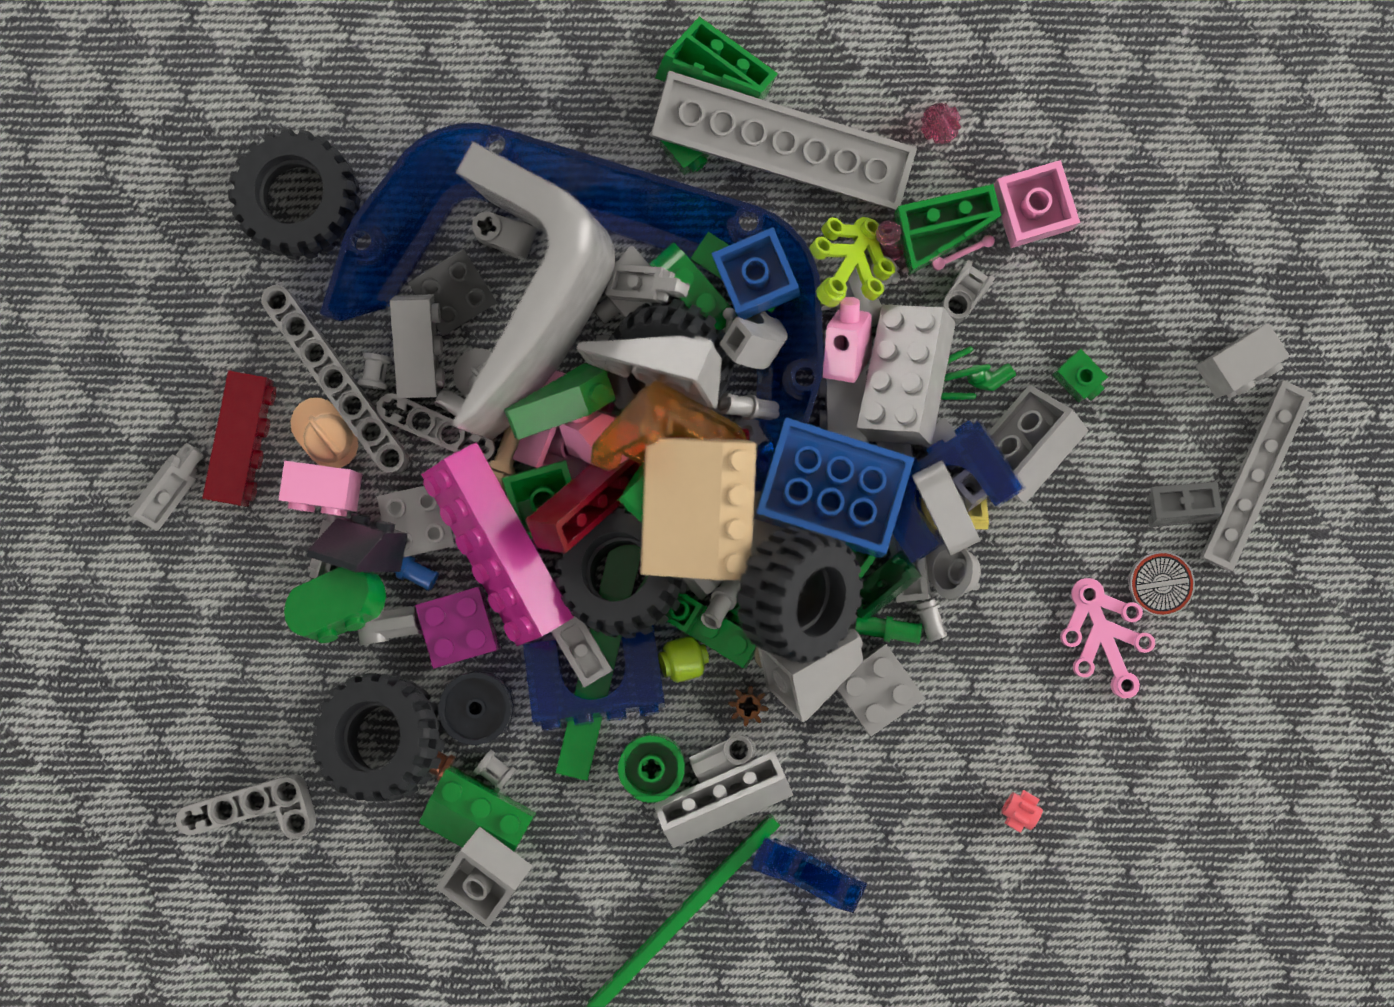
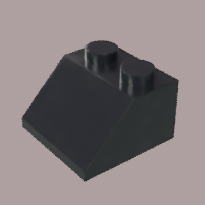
(361, 545)

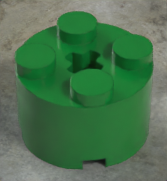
(638, 781)

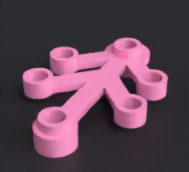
(1103, 633)

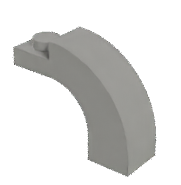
(754, 340)

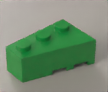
(718, 60)
(943, 223)

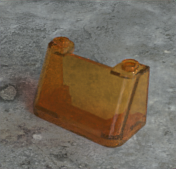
(657, 414)

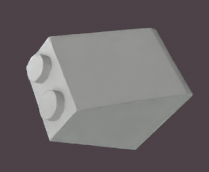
(808, 685)

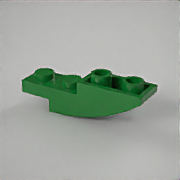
(727, 640)

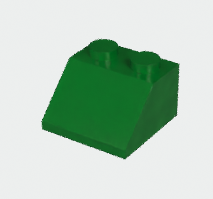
(534, 487)

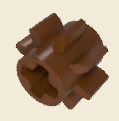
(754, 712)

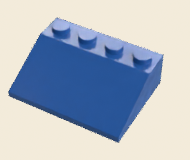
(834, 487)

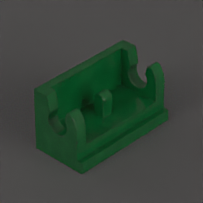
(886, 584)

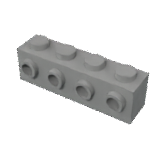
(723, 799)

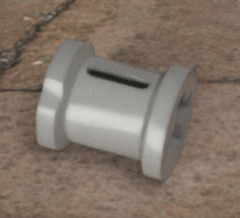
(374, 371)
(494, 770)

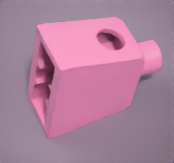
(847, 342)

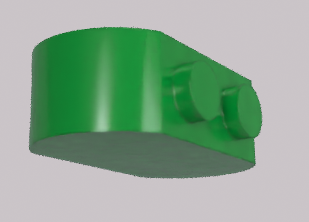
(701, 291)
(334, 604)

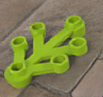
(863, 232)

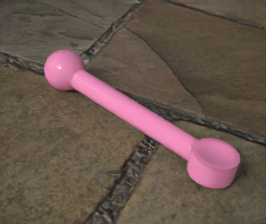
(939, 263)

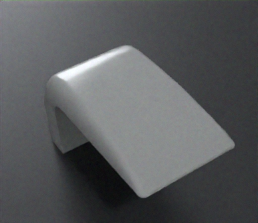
(555, 302)

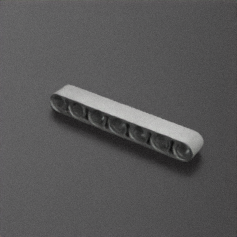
(323, 369)

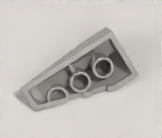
(677, 361)

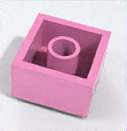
(1036, 204)
(320, 486)

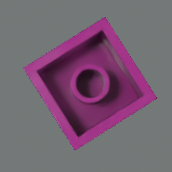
(457, 627)

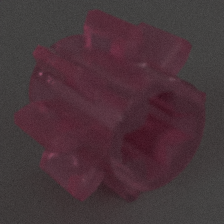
(940, 123)

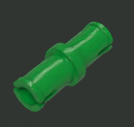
(889, 629)

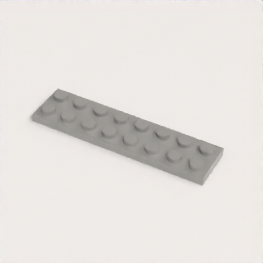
(782, 141)

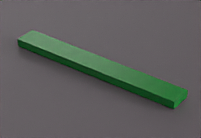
(581, 741)
(684, 912)

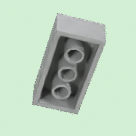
(906, 374)

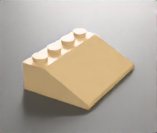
(698, 508)

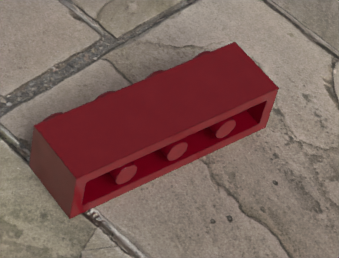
(239, 439)
(579, 506)

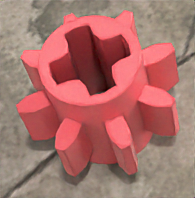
(1022, 811)

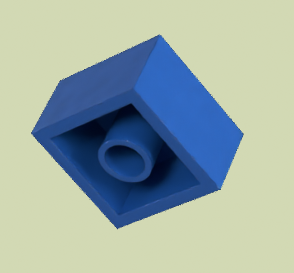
(756, 274)

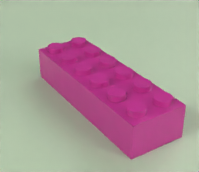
(496, 545)

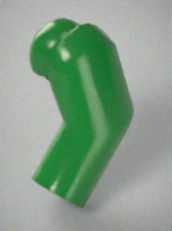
(991, 380)

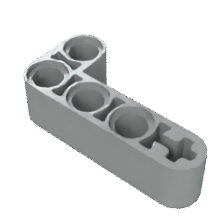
(244, 809)

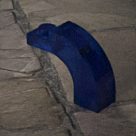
(810, 873)

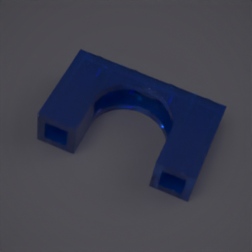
(972, 450)
(555, 704)

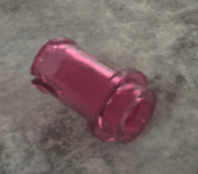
(889, 236)

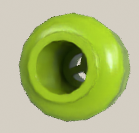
(683, 659)

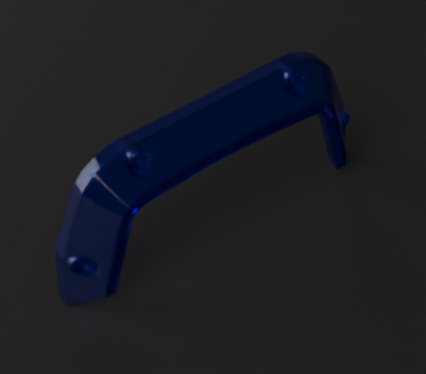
(651, 209)

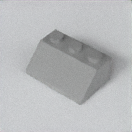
(1036, 437)

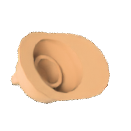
(323, 433)

